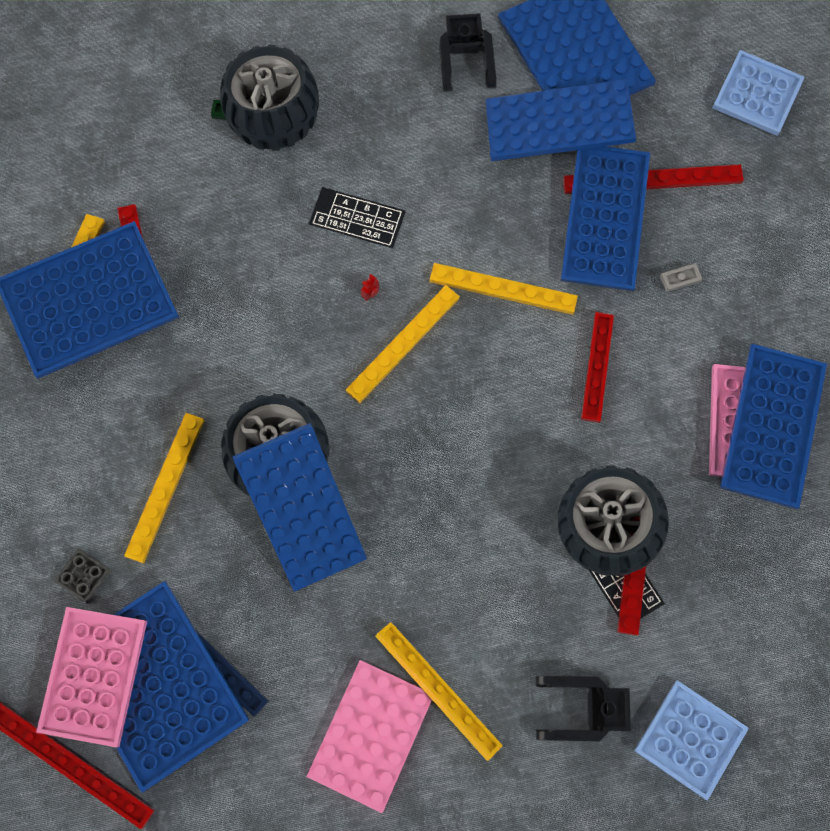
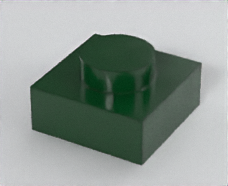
(217, 112)

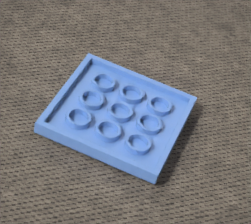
(758, 92)
(691, 740)

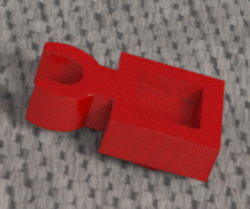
(370, 287)

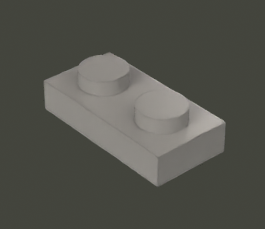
(681, 277)

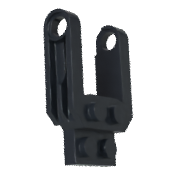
(466, 36)
(606, 708)

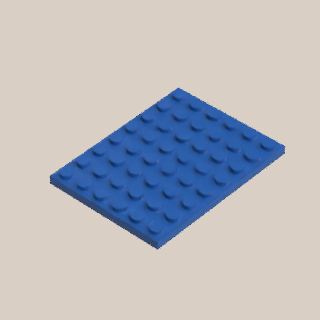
(574, 44)
(86, 299)
(177, 694)

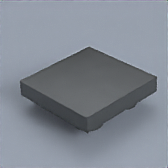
(82, 576)

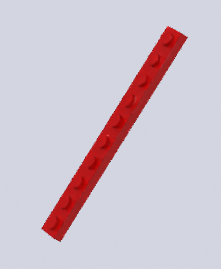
(684, 177)
(74, 768)

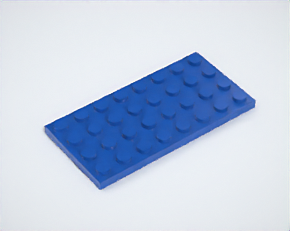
(560, 120)
(606, 217)
(774, 426)
(300, 506)

